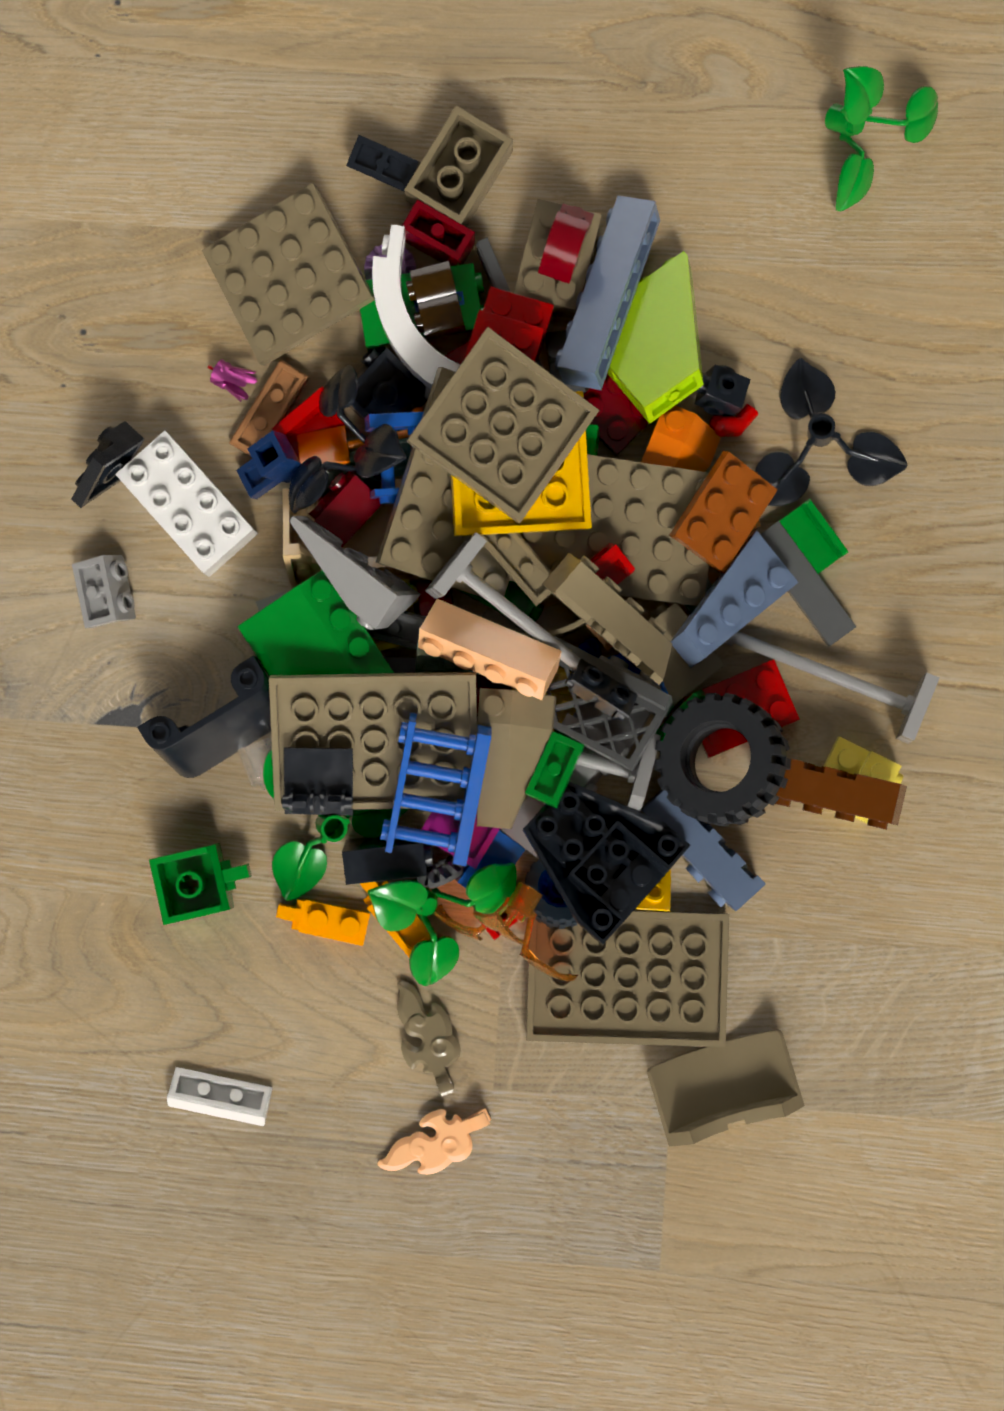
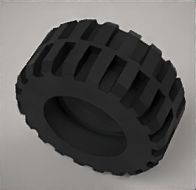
(680, 750)

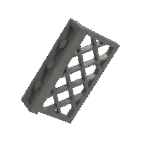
(648, 699)

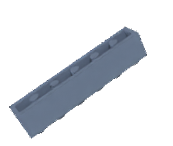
(608, 292)

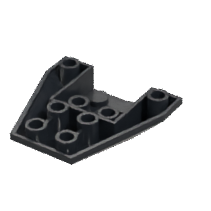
(602, 856)

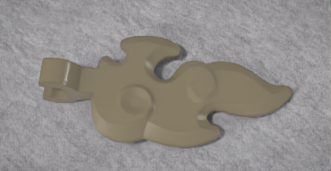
(438, 1044)

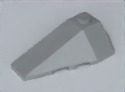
(367, 591)

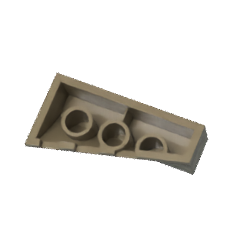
(610, 615)

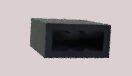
(368, 862)

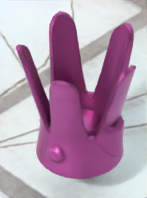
(228, 377)

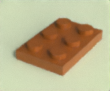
(723, 512)

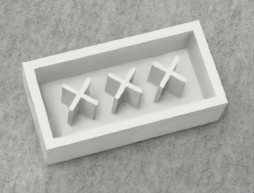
(186, 503)

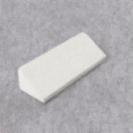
(219, 1096)

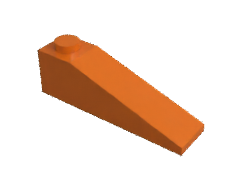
(681, 441)

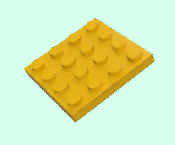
(559, 507)

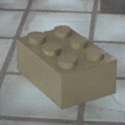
(460, 167)
(545, 288)

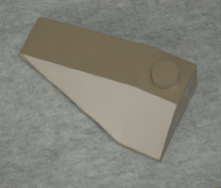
(518, 737)

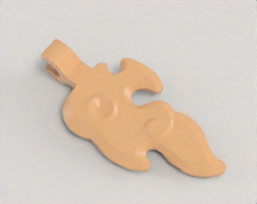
(435, 1153)

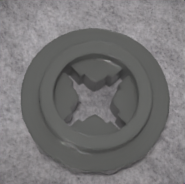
(441, 873)

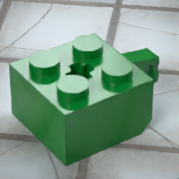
(214, 877)

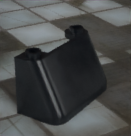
(219, 734)

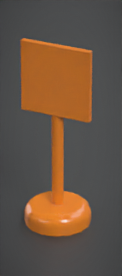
(332, 443)

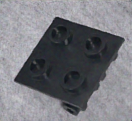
(318, 781)

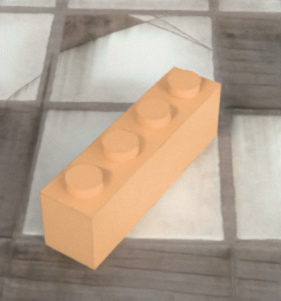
(489, 649)

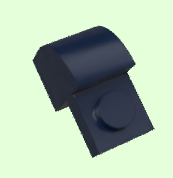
(271, 464)

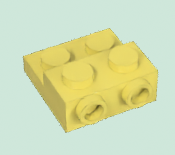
(857, 760)

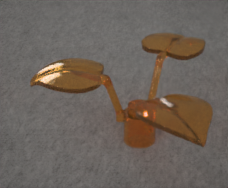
(520, 906)

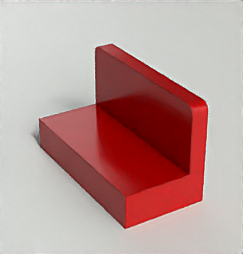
(306, 419)

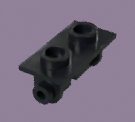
(613, 698)

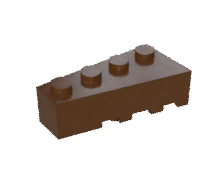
(842, 792)

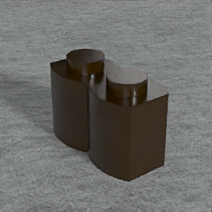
(436, 300)

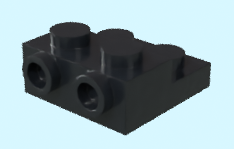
(386, 385)
(115, 450)

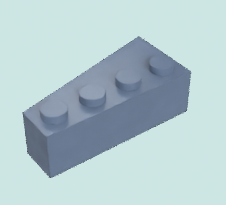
(734, 599)
(707, 855)

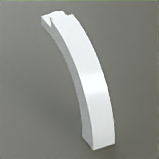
(403, 336)

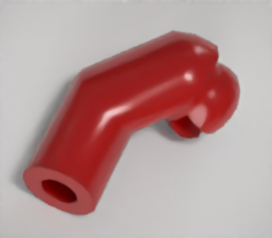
(733, 426)

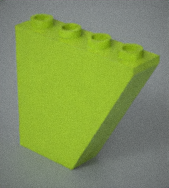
(659, 343)

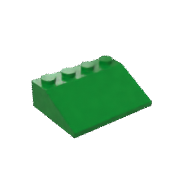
(312, 634)

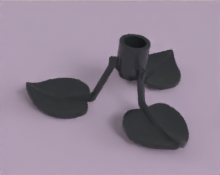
(812, 393)
(378, 453)

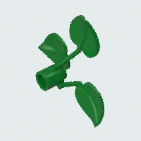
(862, 93)
(301, 867)
(399, 901)

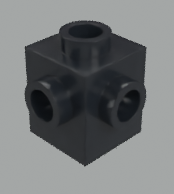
(722, 391)

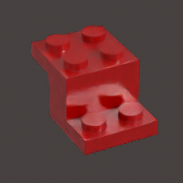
(515, 319)

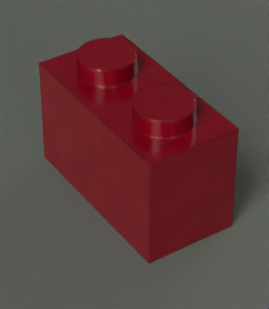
(438, 235)
(344, 506)

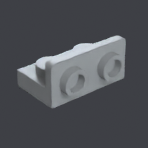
(103, 590)

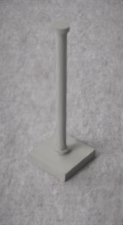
(459, 570)
(912, 707)
(639, 776)

